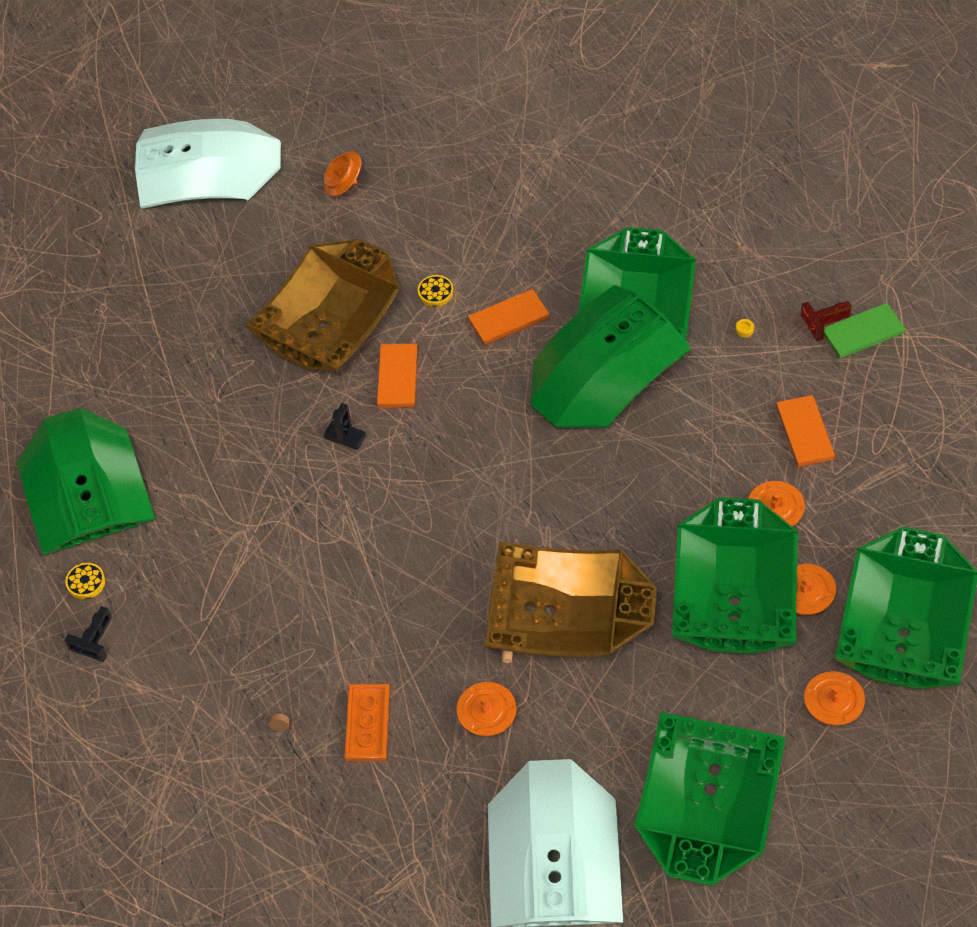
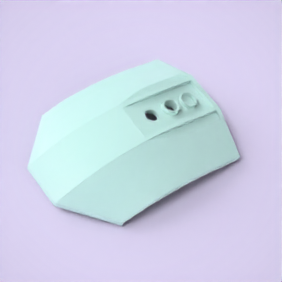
(224, 161)
(546, 810)

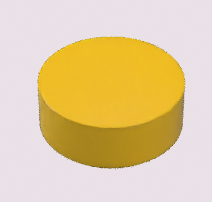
(744, 328)

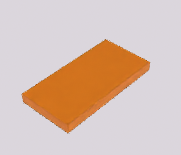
(508, 316)
(397, 375)
(805, 431)
(367, 722)

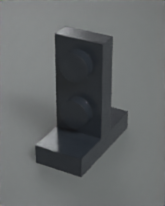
(341, 429)
(88, 644)

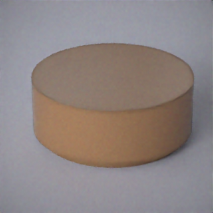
(279, 722)

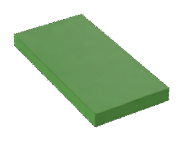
(863, 330)

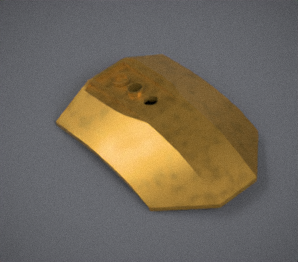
(334, 284)
(596, 598)

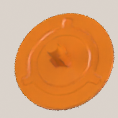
(342, 173)
(782, 499)
(814, 589)
(834, 698)
(486, 709)

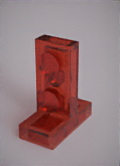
(817, 320)

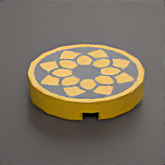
(435, 290)
(85, 581)

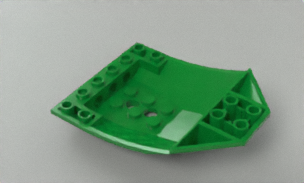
(646, 264)
(589, 381)
(73, 447)
(738, 553)
(913, 585)
(702, 834)

